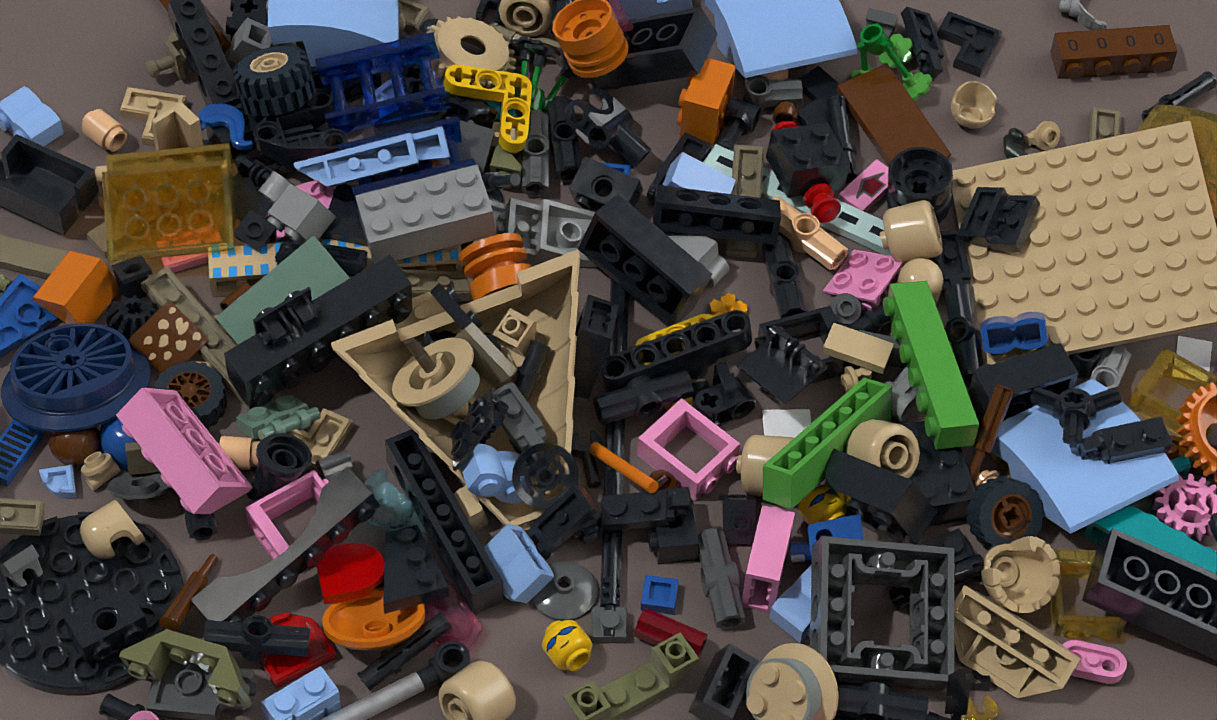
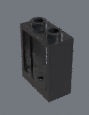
(806, 324)
(594, 337)

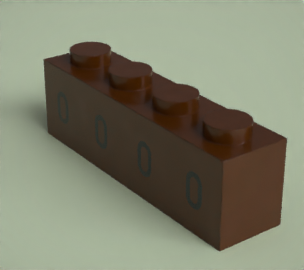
(1113, 51)

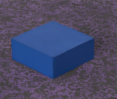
(659, 594)

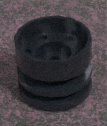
(919, 176)

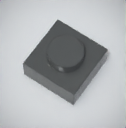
(608, 620)

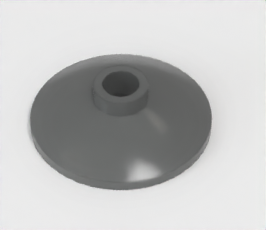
(138, 487)
(567, 602)

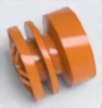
(590, 37)
(493, 263)

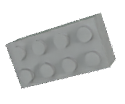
(426, 214)

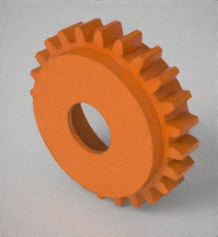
(1197, 416)

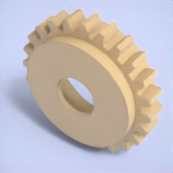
(475, 32)

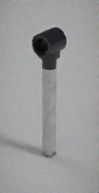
(389, 696)

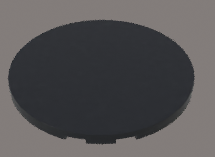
(32, 620)

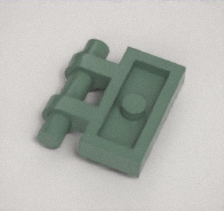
(278, 417)

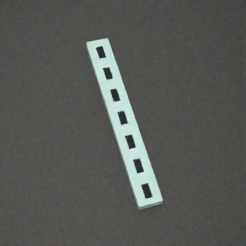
(849, 222)

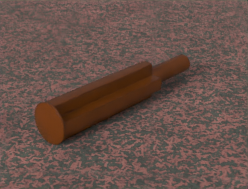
(990, 426)
(182, 603)

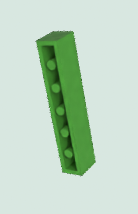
(931, 365)
(802, 462)

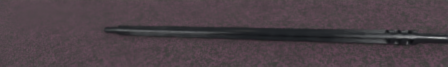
(613, 479)

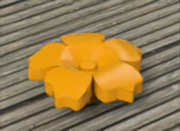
(726, 304)

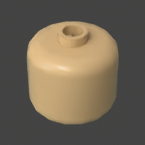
(526, 16)
(911, 232)
(885, 446)
(755, 453)
(477, 694)

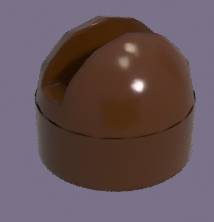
(785, 112)
(666, 483)

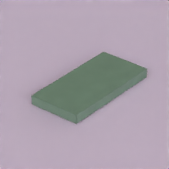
(304, 268)

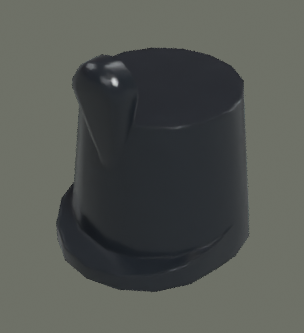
(280, 461)

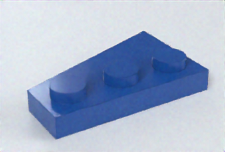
(20, 315)

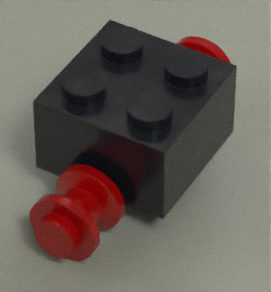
(809, 165)

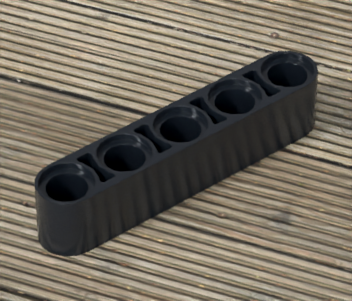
(685, 340)

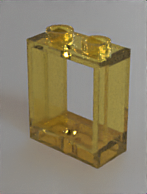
(1176, 369)
(1078, 565)

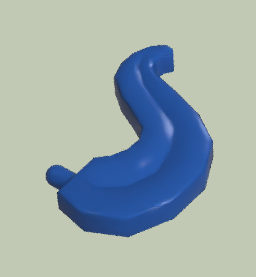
(228, 116)

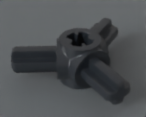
(1075, 409)

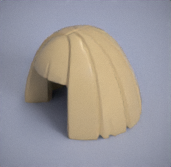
(1021, 574)

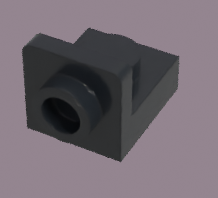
(255, 231)

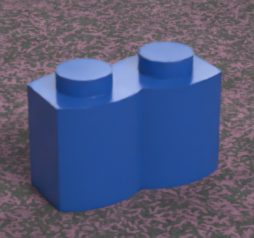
(1004, 333)

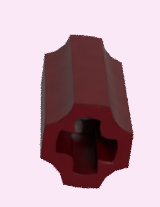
(657, 628)

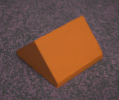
(78, 289)

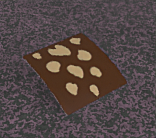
(167, 338)

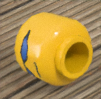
(822, 505)
(567, 645)

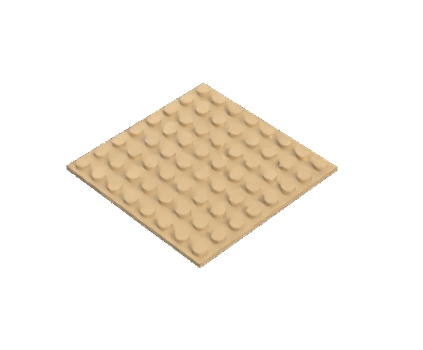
(1114, 247)

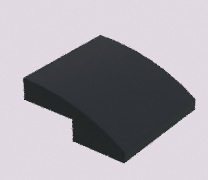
(998, 219)

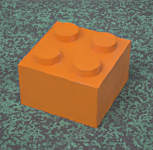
(706, 100)

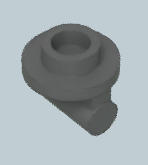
(846, 308)
(334, 464)

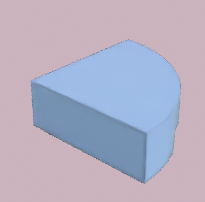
(59, 481)

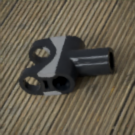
(607, 127)

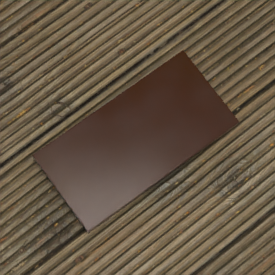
(888, 114)

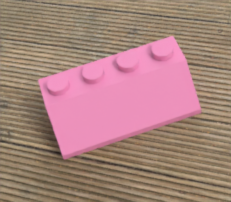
(182, 450)

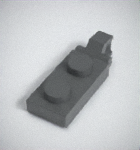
(522, 422)

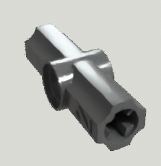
(536, 156)
(720, 579)

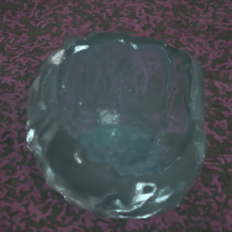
(394, 508)

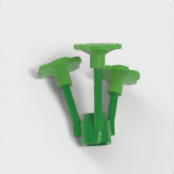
(894, 53)

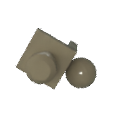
(175, 59)

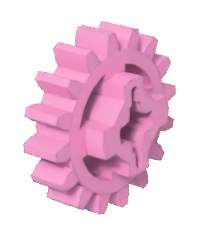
(1188, 506)

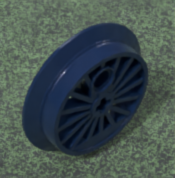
(71, 386)

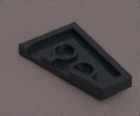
(410, 571)

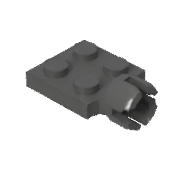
(186, 693)

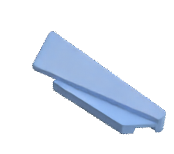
(376, 157)

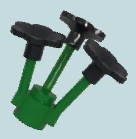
(527, 49)

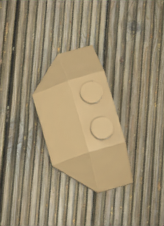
(1008, 647)

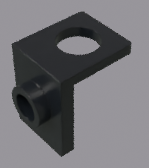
(130, 275)
(738, 518)

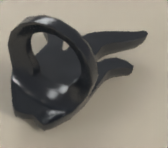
(474, 108)

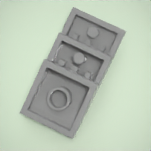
(545, 228)

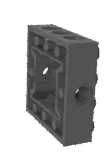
(921, 568)

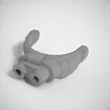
(1077, 11)

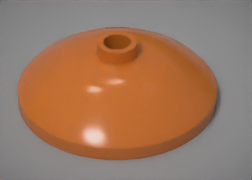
(364, 626)

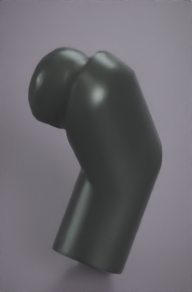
(1012, 143)

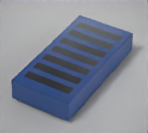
(15, 448)

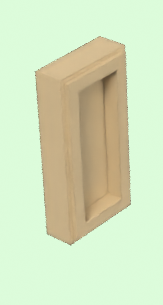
(858, 348)

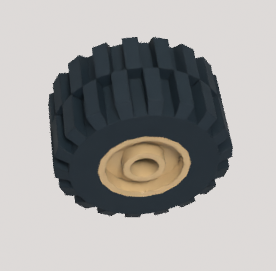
(274, 80)

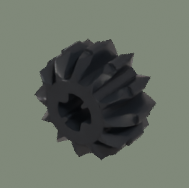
(130, 314)

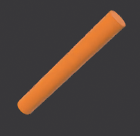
(624, 467)

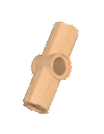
(809, 238)

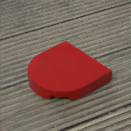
(350, 572)
(285, 668)

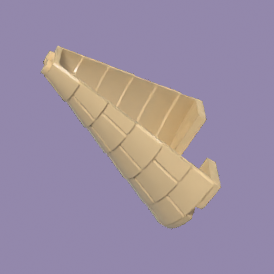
(542, 294)

